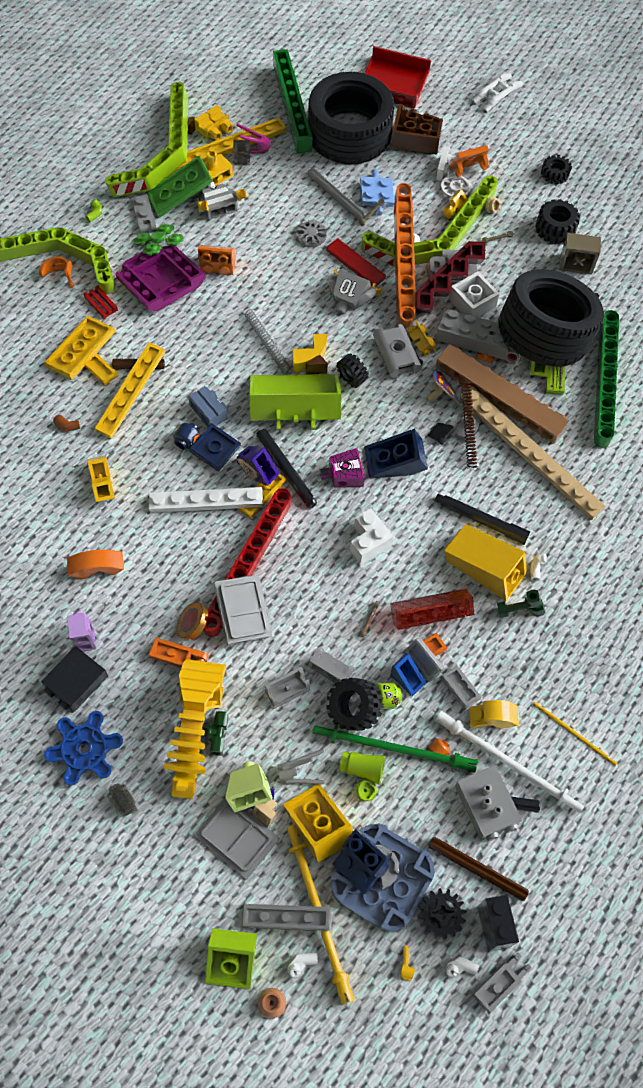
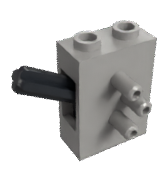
(491, 805)

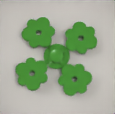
(158, 237)

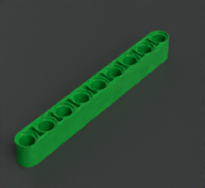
(606, 379)

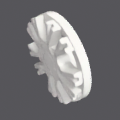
(454, 186)

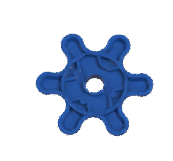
(73, 738)

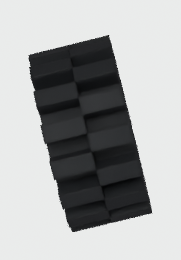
(553, 175)
(352, 370)

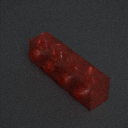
(432, 609)

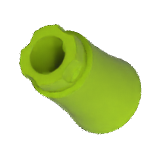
(363, 766)

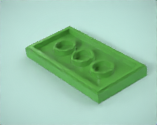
(179, 186)

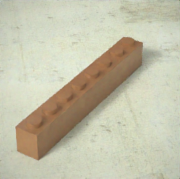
(502, 393)

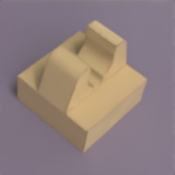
(265, 812)

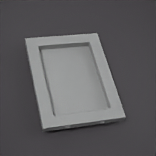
(242, 609)
(237, 838)

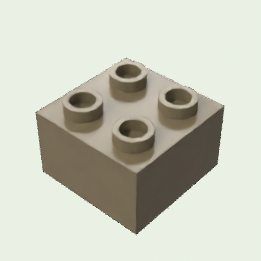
(580, 253)

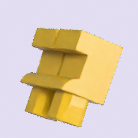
(212, 123)

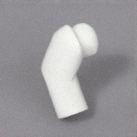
(535, 566)
(299, 962)
(459, 965)

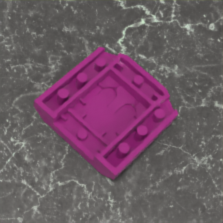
(160, 277)

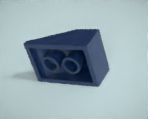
(396, 456)

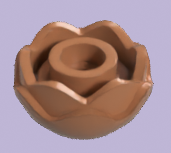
(271, 1011)

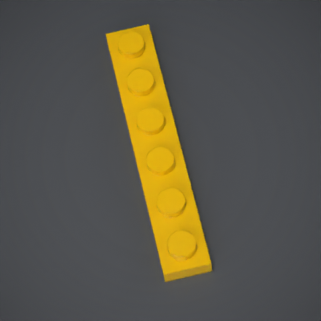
(129, 390)

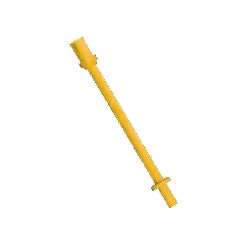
(340, 978)

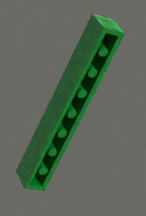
(292, 101)

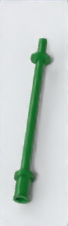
(455, 760)

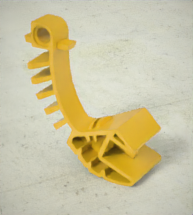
(198, 691)

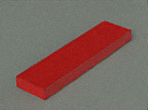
(355, 262)

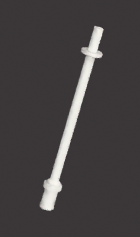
(455, 727)

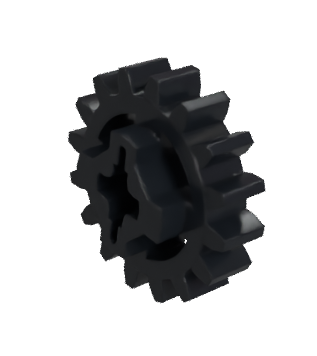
(455, 912)

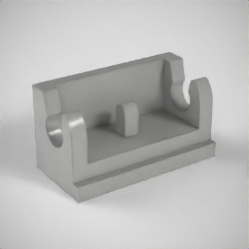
(330, 666)
(287, 687)

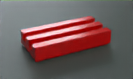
(94, 293)

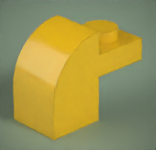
(494, 712)

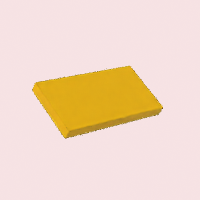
(79, 347)

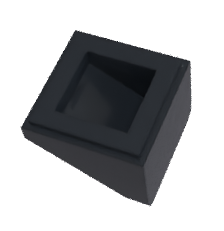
(441, 432)

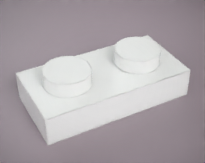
(445, 159)

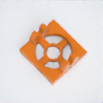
(466, 159)

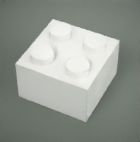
(474, 295)

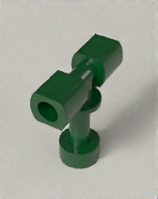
(532, 602)
(215, 733)

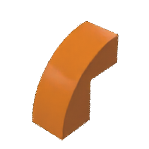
(89, 562)

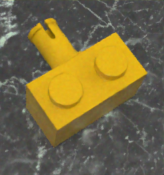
(218, 167)

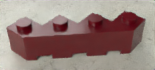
(454, 269)

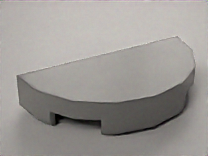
(392, 872)

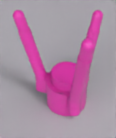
(262, 142)

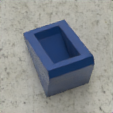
(407, 674)

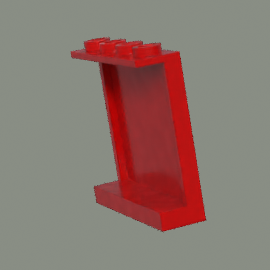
(401, 73)

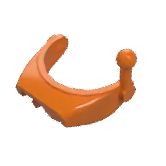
(55, 264)

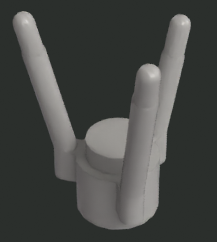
(288, 769)

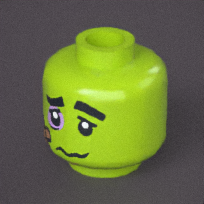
(390, 693)

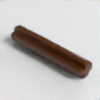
(129, 363)

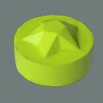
(365, 790)

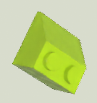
(230, 958)

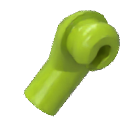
(96, 210)

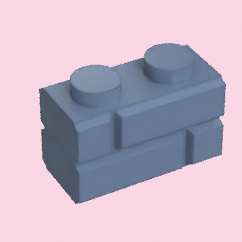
(208, 407)

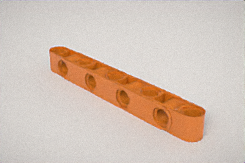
(404, 264)

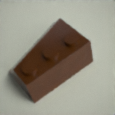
(416, 131)

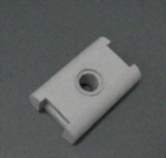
(397, 351)

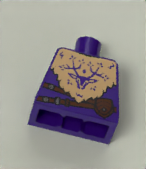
(257, 464)

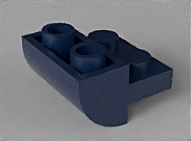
(361, 861)

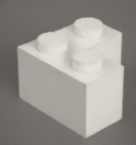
(373, 537)

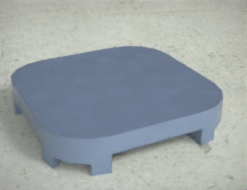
(395, 905)

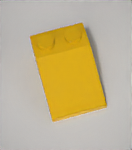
(318, 822)

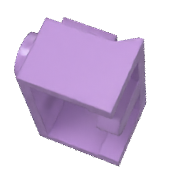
(81, 630)

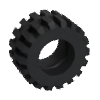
(557, 220)
(340, 699)

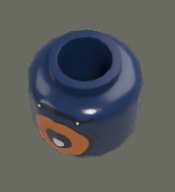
(186, 435)

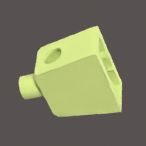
(247, 787)

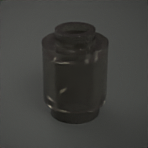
(121, 799)

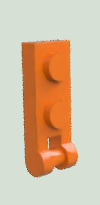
(174, 653)

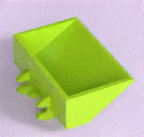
(295, 397)

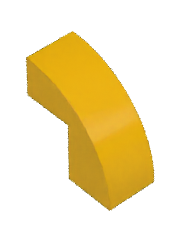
(302, 356)
(101, 478)

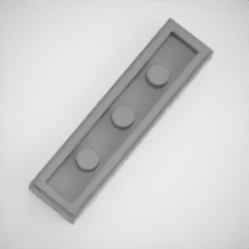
(287, 917)

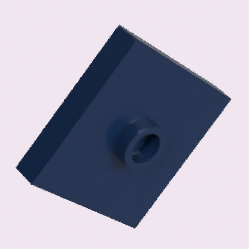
(215, 447)

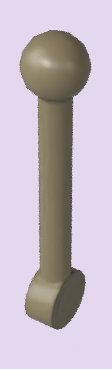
(381, 202)
(510, 234)
(363, 633)

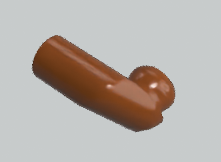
(65, 425)

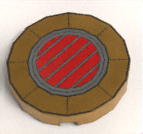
(192, 621)

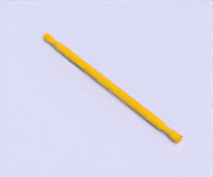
(575, 733)

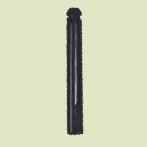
(286, 468)
(509, 530)

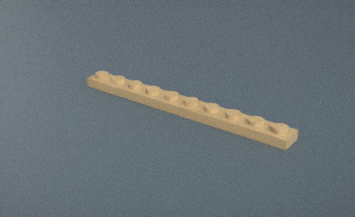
(535, 455)

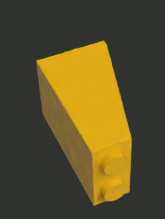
(487, 560)

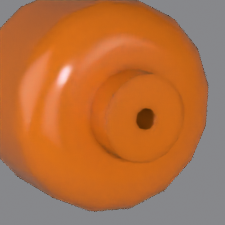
(439, 747)

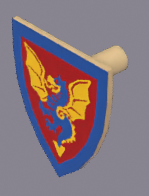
(441, 385)

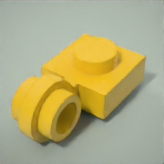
(457, 202)

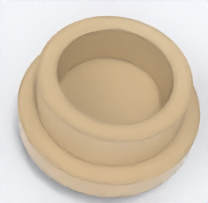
(492, 205)

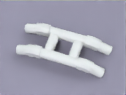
(495, 95)

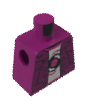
(344, 470)

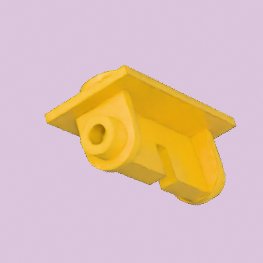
(426, 343)

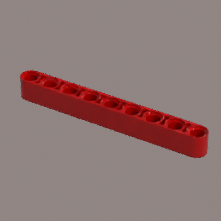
(251, 552)

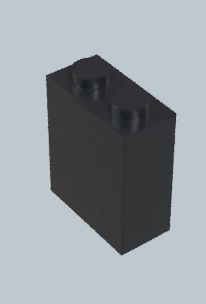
(74, 679)
(497, 923)

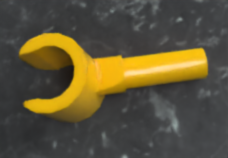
(406, 971)

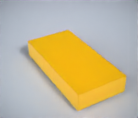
(101, 369)

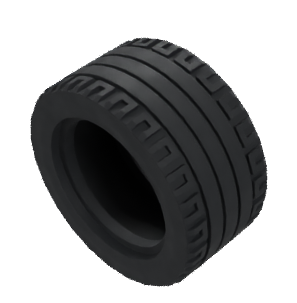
(350, 94)
(550, 317)

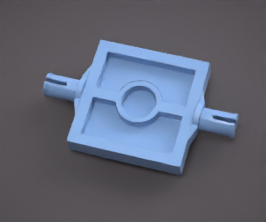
(376, 188)

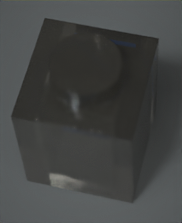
(241, 153)

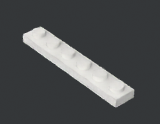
(206, 499)

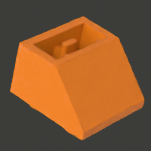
(217, 259)

